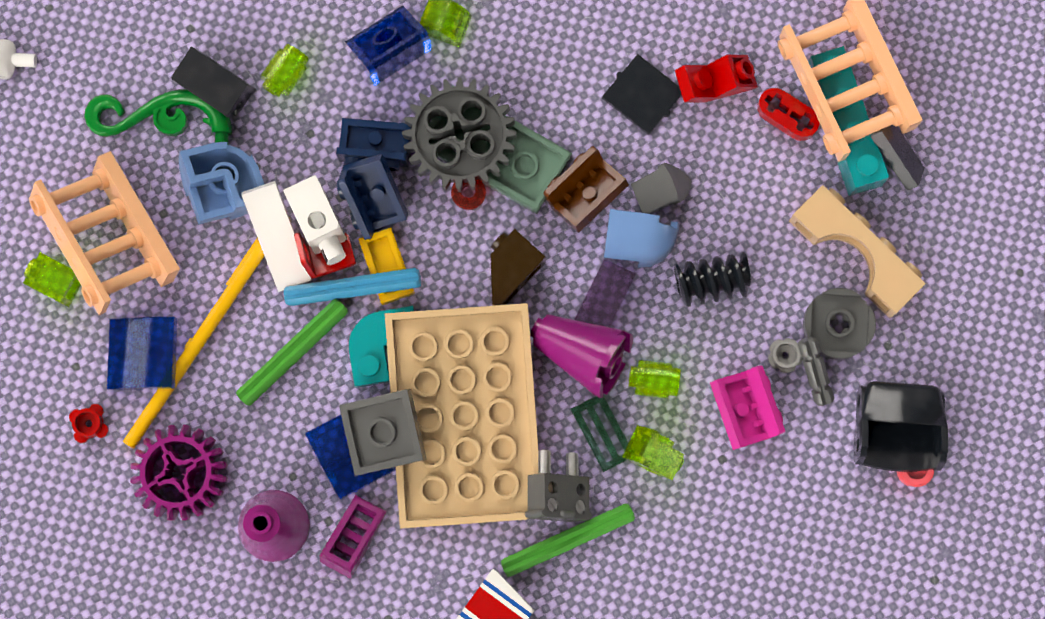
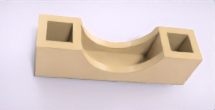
(890, 279)

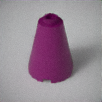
(583, 350)
(286, 526)

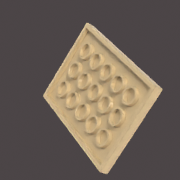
(472, 409)

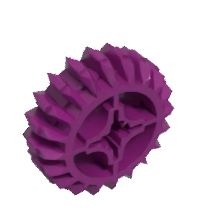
(186, 486)

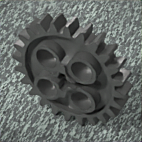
(451, 104)

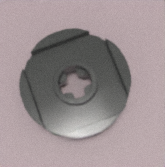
(853, 310)

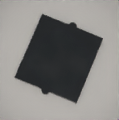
(642, 94)

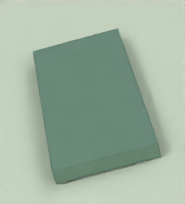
(529, 168)

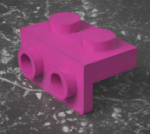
(748, 407)

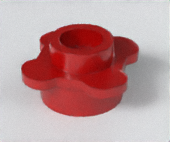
(79, 420)

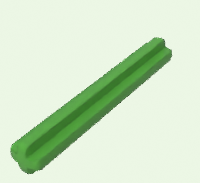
(292, 352)
(567, 540)

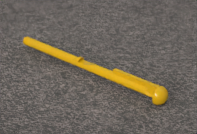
(195, 344)

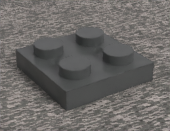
(382, 432)

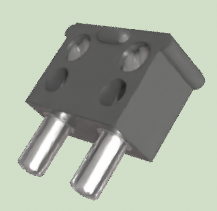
(558, 495)

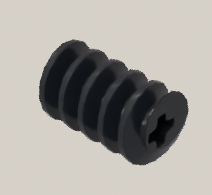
(713, 278)

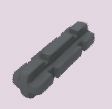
(816, 371)

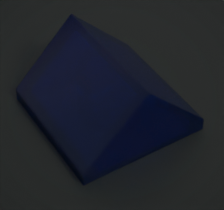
(389, 44)

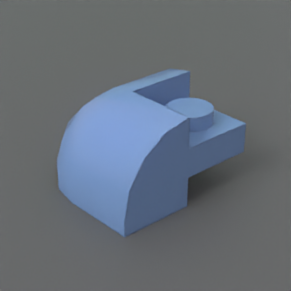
(216, 178)
(639, 237)

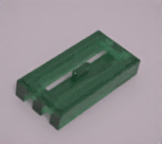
(588, 405)

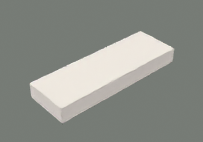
(275, 235)

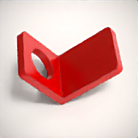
(315, 263)

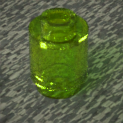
(284, 71)
(654, 379)

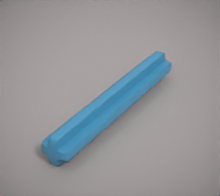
(352, 287)

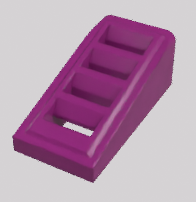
(336, 563)

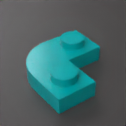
(368, 347)

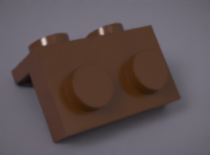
(584, 189)

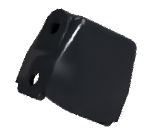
(900, 427)

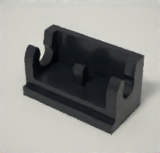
(212, 83)

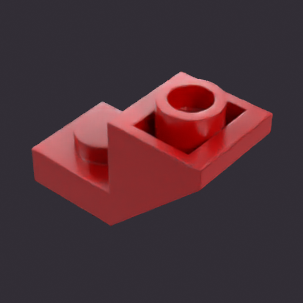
(717, 79)

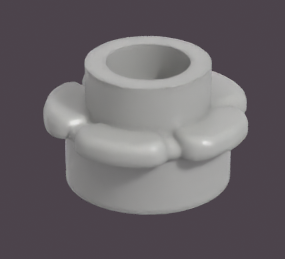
(777, 361)

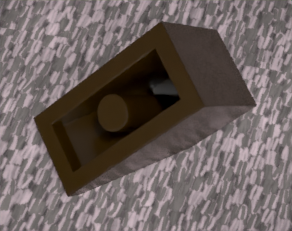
(512, 265)

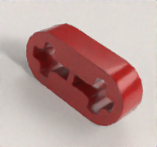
(784, 121)

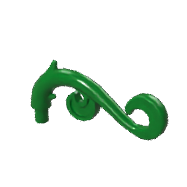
(159, 108)

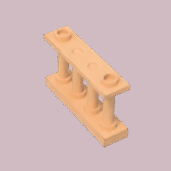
(871, 50)
(124, 206)

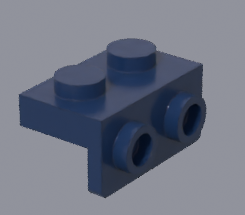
(370, 138)
(371, 195)

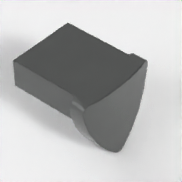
(661, 188)

